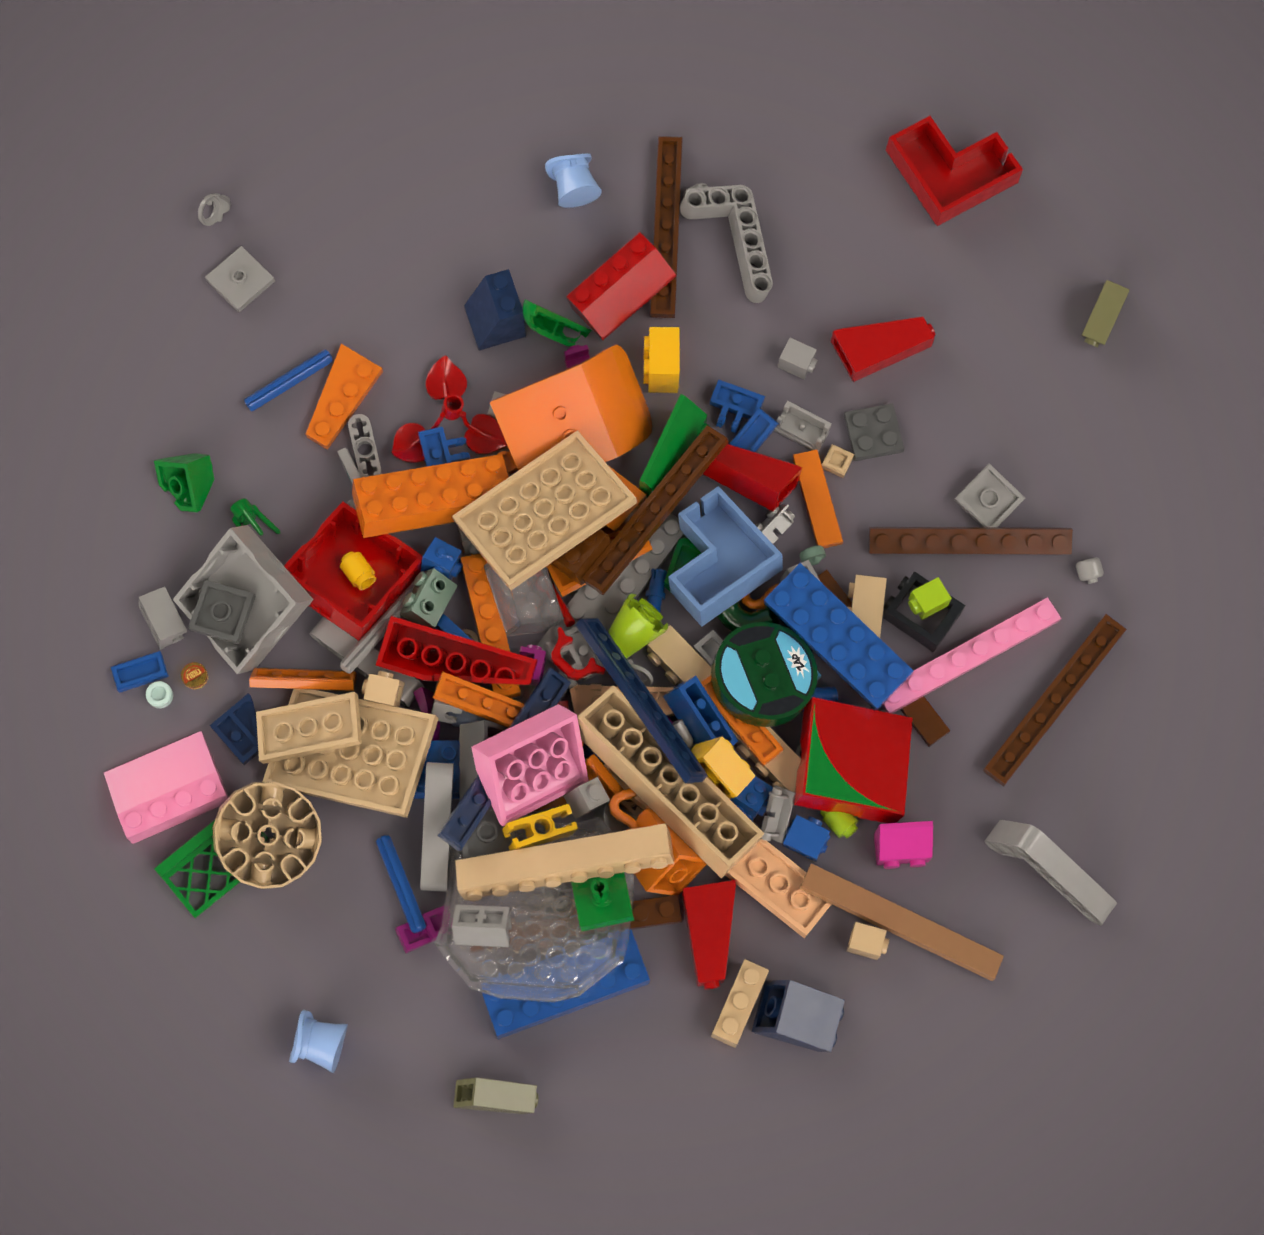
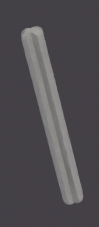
(374, 635)

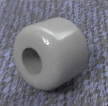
(1090, 570)

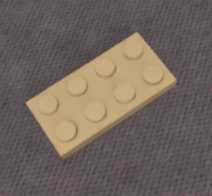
(308, 727)

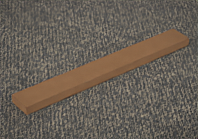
(901, 922)

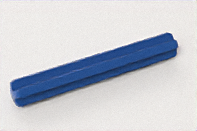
(288, 380)
(401, 884)

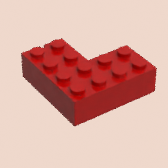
(948, 180)

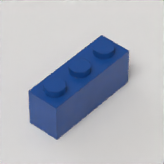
(699, 713)

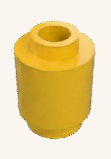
(357, 570)

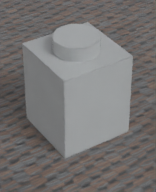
(798, 358)
(586, 797)

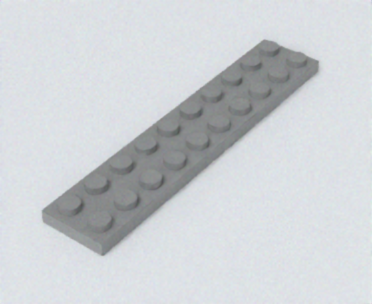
(591, 604)

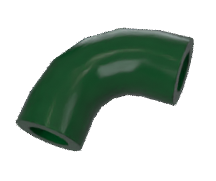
(736, 616)

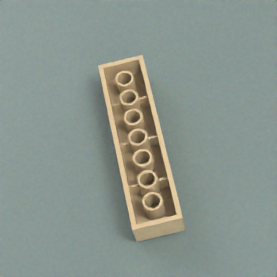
(692, 810)

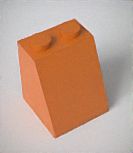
(674, 876)

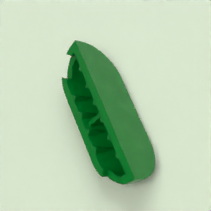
(551, 324)

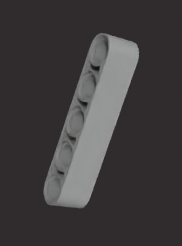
(341, 643)
(436, 813)

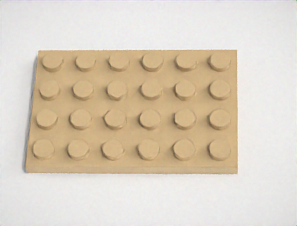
(544, 510)
(371, 775)

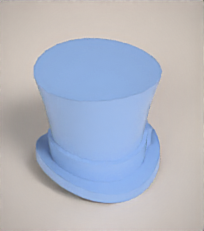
(573, 180)
(318, 1041)

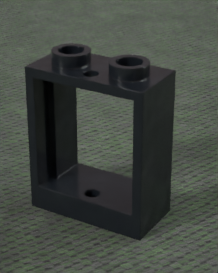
(922, 636)

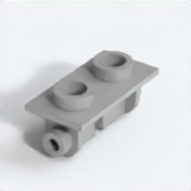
(778, 520)
(778, 816)

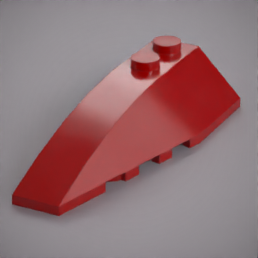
(429, 652)

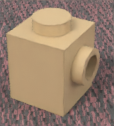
(383, 689)
(867, 941)

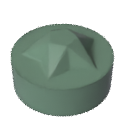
(813, 554)

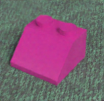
(904, 844)

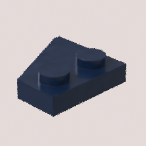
(239, 729)

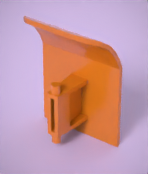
(594, 397)

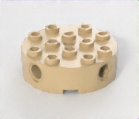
(280, 857)

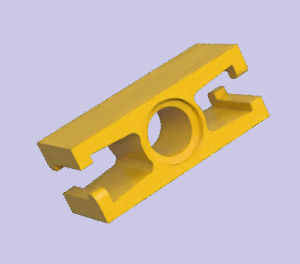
(546, 820)

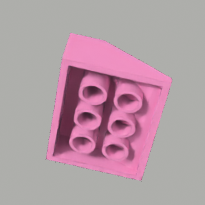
(531, 763)
(165, 787)

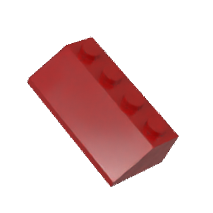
(621, 286)

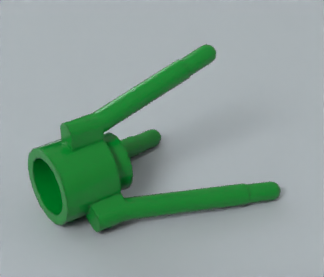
(247, 513)

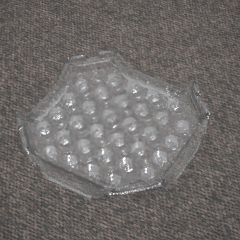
(546, 948)

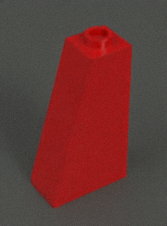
(879, 345)
(754, 475)
(709, 928)

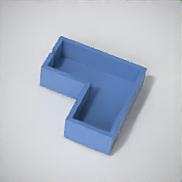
(732, 560)

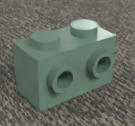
(428, 598)

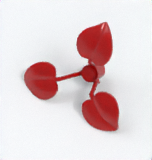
(449, 382)

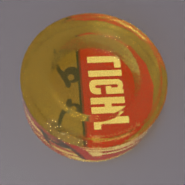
(194, 675)

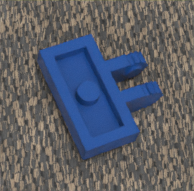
(735, 400)
(436, 447)

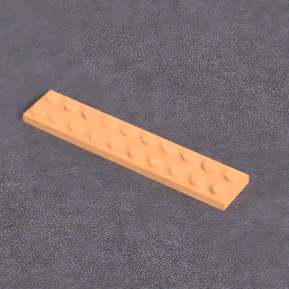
(771, 881)

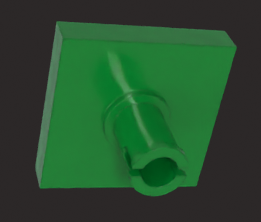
(602, 902)

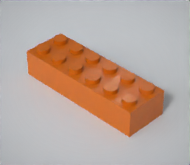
(423, 494)

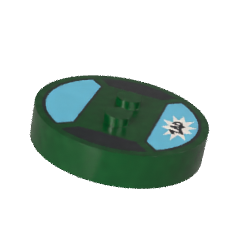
(764, 674)

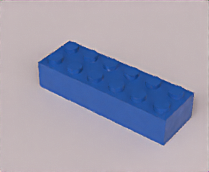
(838, 636)
(513, 1015)

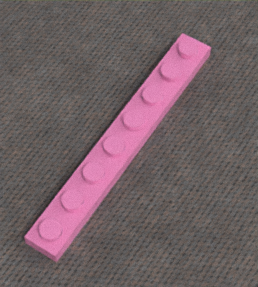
(973, 653)

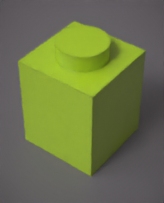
(929, 598)

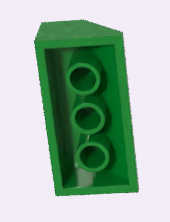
(679, 433)

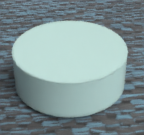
(159, 694)

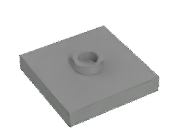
(240, 279)
(989, 498)

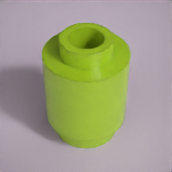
(840, 823)

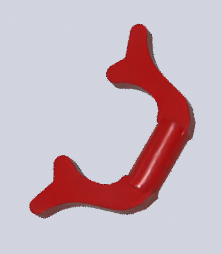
(565, 667)

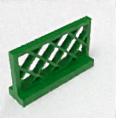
(187, 854)

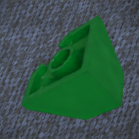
(186, 478)

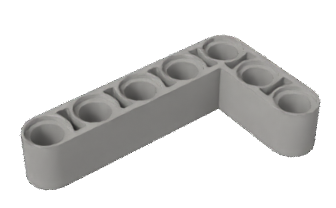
(741, 232)
(1054, 865)

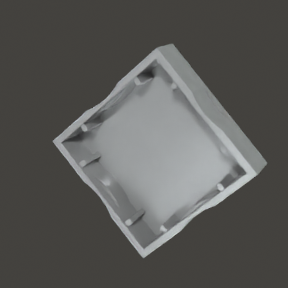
(249, 565)

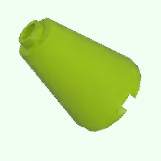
(636, 625)

